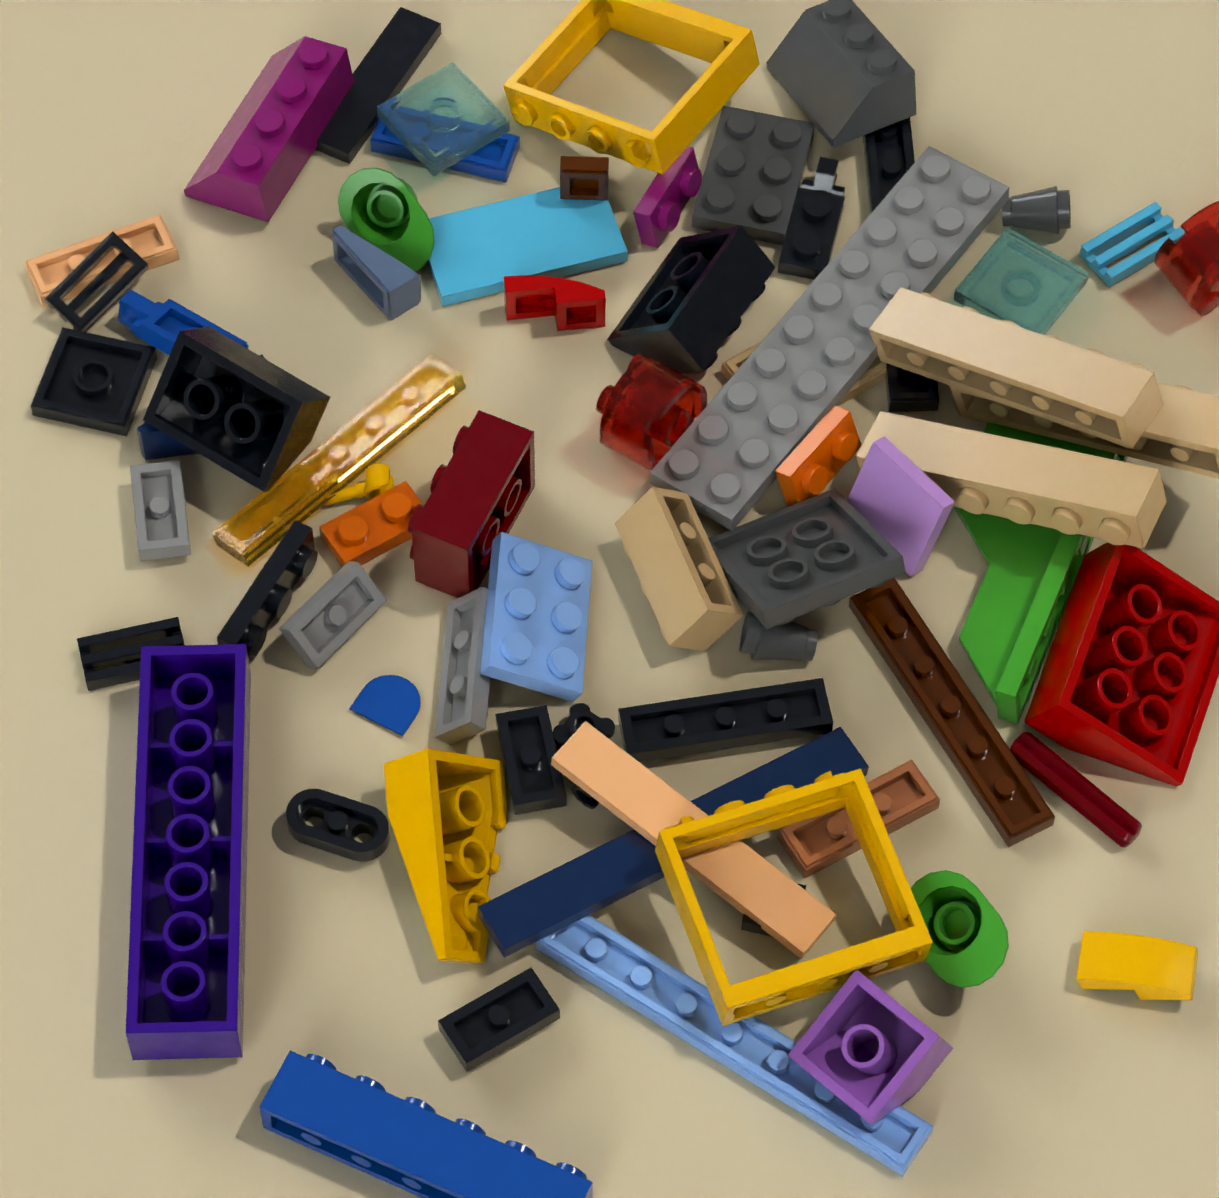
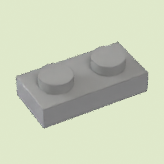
(160, 510)
(332, 614)

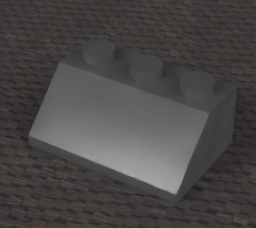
(843, 72)

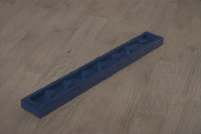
(631, 861)

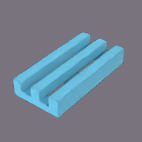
(1139, 226)

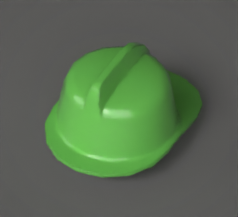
(387, 215)
(964, 929)

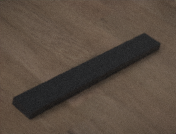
(887, 159)

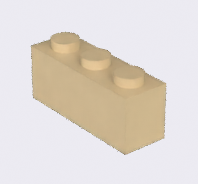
(678, 569)

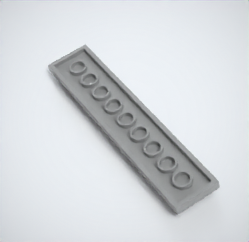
(825, 337)

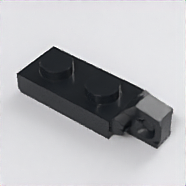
(813, 223)

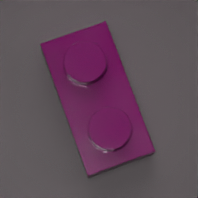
(666, 198)

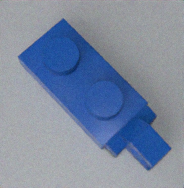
(161, 322)

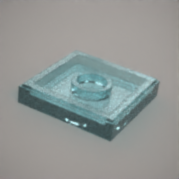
(443, 118)
(1021, 283)

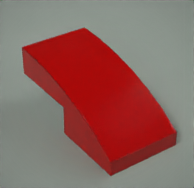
(570, 301)

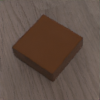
(584, 178)

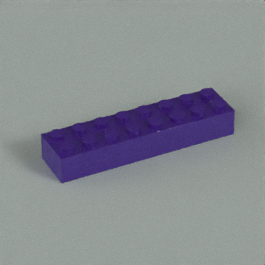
(189, 854)

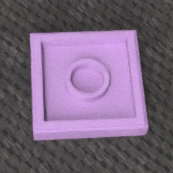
(901, 503)

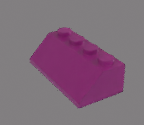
(274, 129)

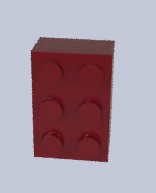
(472, 504)

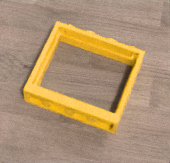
(670, 25)
(821, 974)

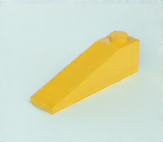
(446, 828)

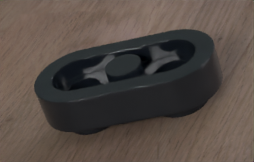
(341, 823)

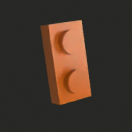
(819, 456)
(372, 526)

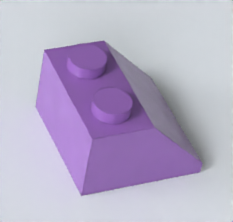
(869, 1049)

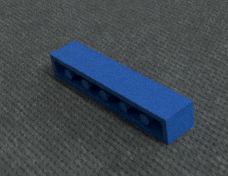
(405, 1138)

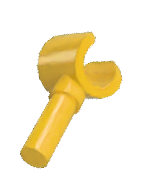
(376, 482)

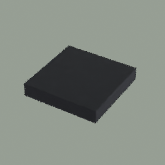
(94, 381)

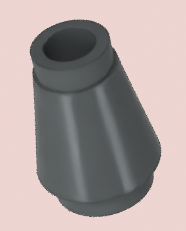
(1039, 210)
(778, 642)

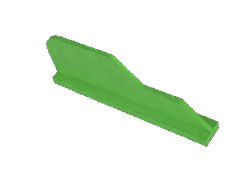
(1020, 593)

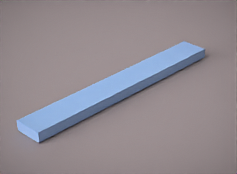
(744, 1047)

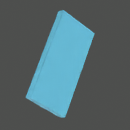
(521, 237)

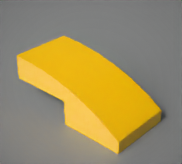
(1139, 963)

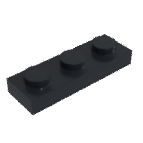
(271, 589)

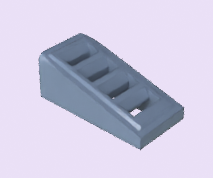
(380, 276)

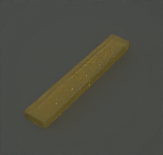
(339, 460)

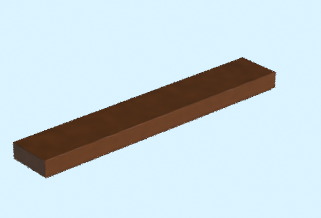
(952, 712)

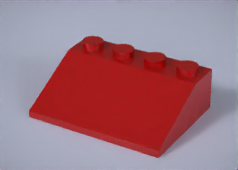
(1130, 665)

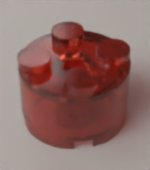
(1194, 260)
(648, 410)

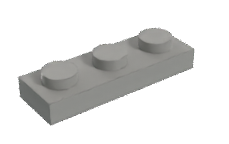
(462, 688)

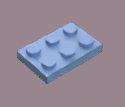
(536, 617)

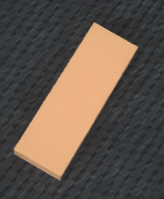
(147, 238)

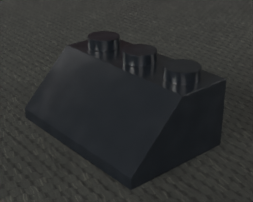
(695, 300)
(234, 407)

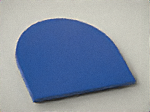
(389, 702)

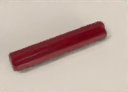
(1076, 789)

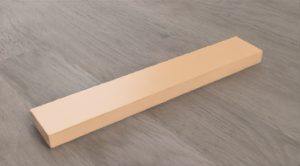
(729, 870)

